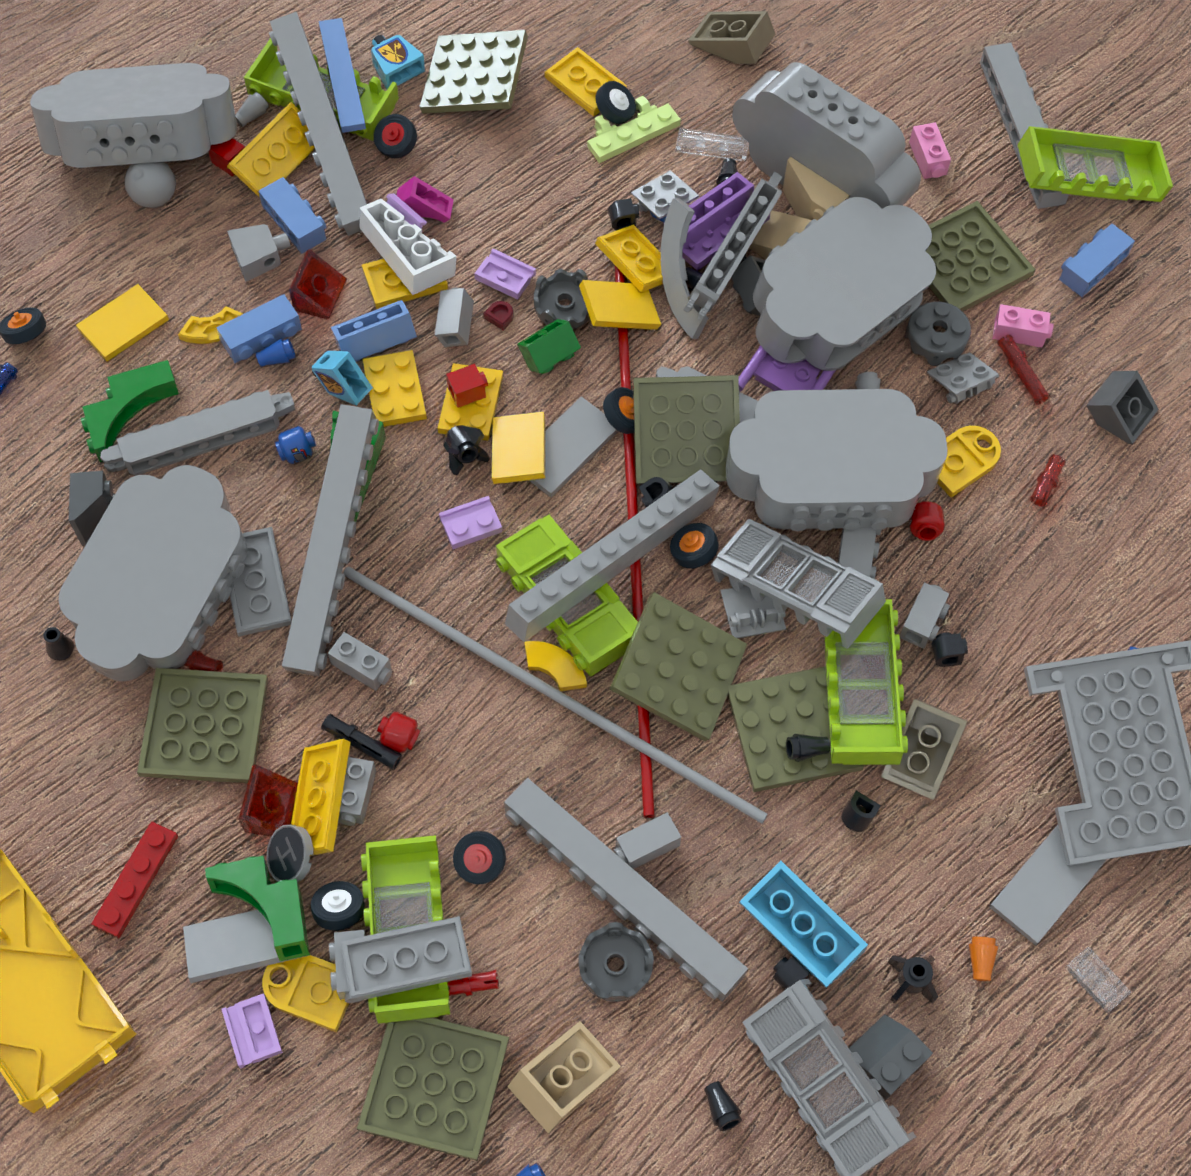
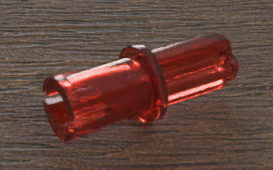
(200, 662)

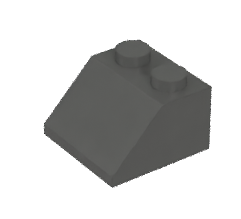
(745, 281)
(1123, 405)
(88, 501)
(890, 1054)

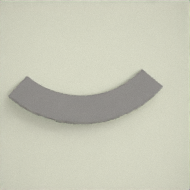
(674, 269)

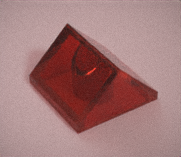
(316, 287)
(267, 802)

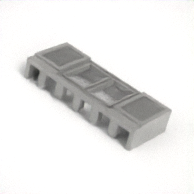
(800, 580)
(826, 1081)

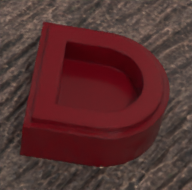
(499, 314)

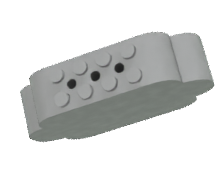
(134, 115)
(828, 132)
(843, 283)
(835, 459)
(154, 573)

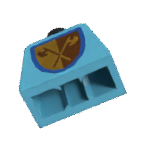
(396, 59)
(338, 370)

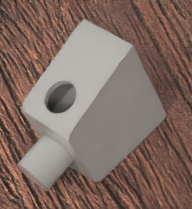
(257, 249)

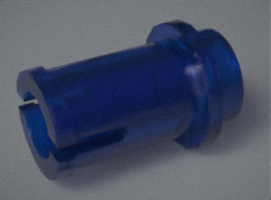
(7, 373)

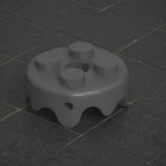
(558, 287)
(938, 345)
(619, 942)

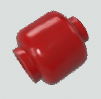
(927, 521)
(398, 732)

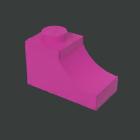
(426, 200)

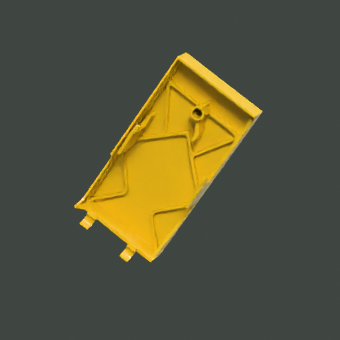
(51, 1004)

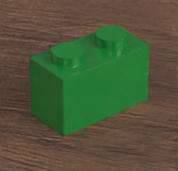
(549, 346)

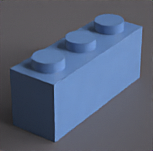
(293, 214)
(1096, 259)
(259, 328)
(375, 331)

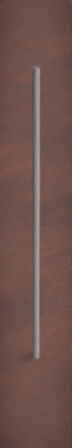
(557, 696)

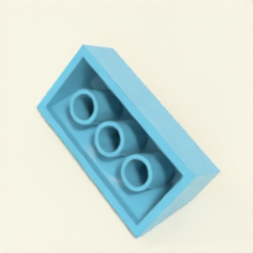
(804, 924)

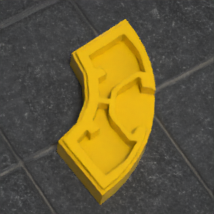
(204, 329)
(555, 663)

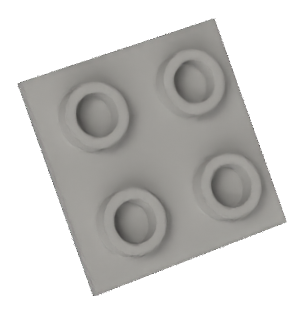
(659, 193)
(964, 377)
(749, 616)

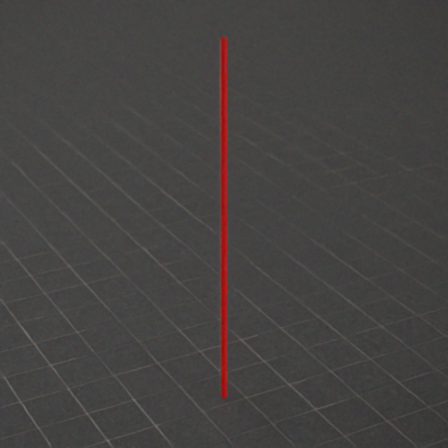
(635, 568)

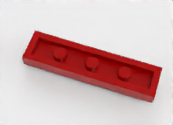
(134, 880)

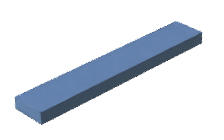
(342, 75)

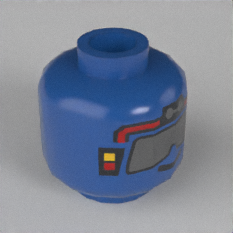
(295, 445)

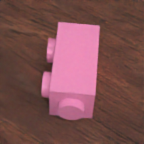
(930, 150)
(1024, 325)

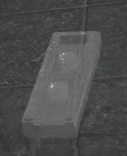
(712, 144)

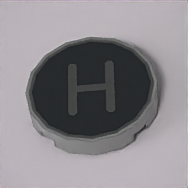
(289, 853)

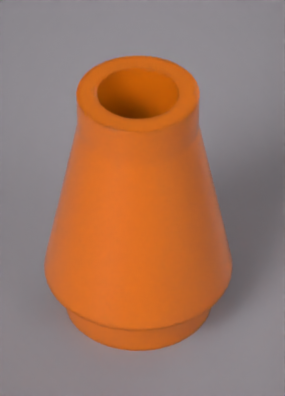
(983, 956)

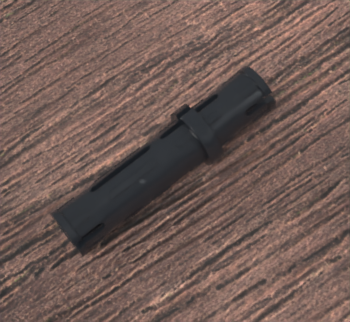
(361, 741)

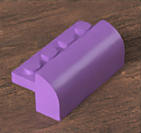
(714, 218)

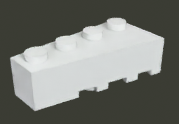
(407, 251)

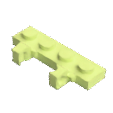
(648, 125)

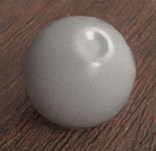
(150, 184)

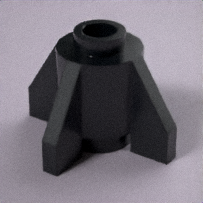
(463, 447)
(909, 981)

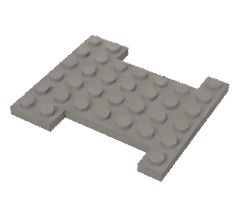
(1124, 751)

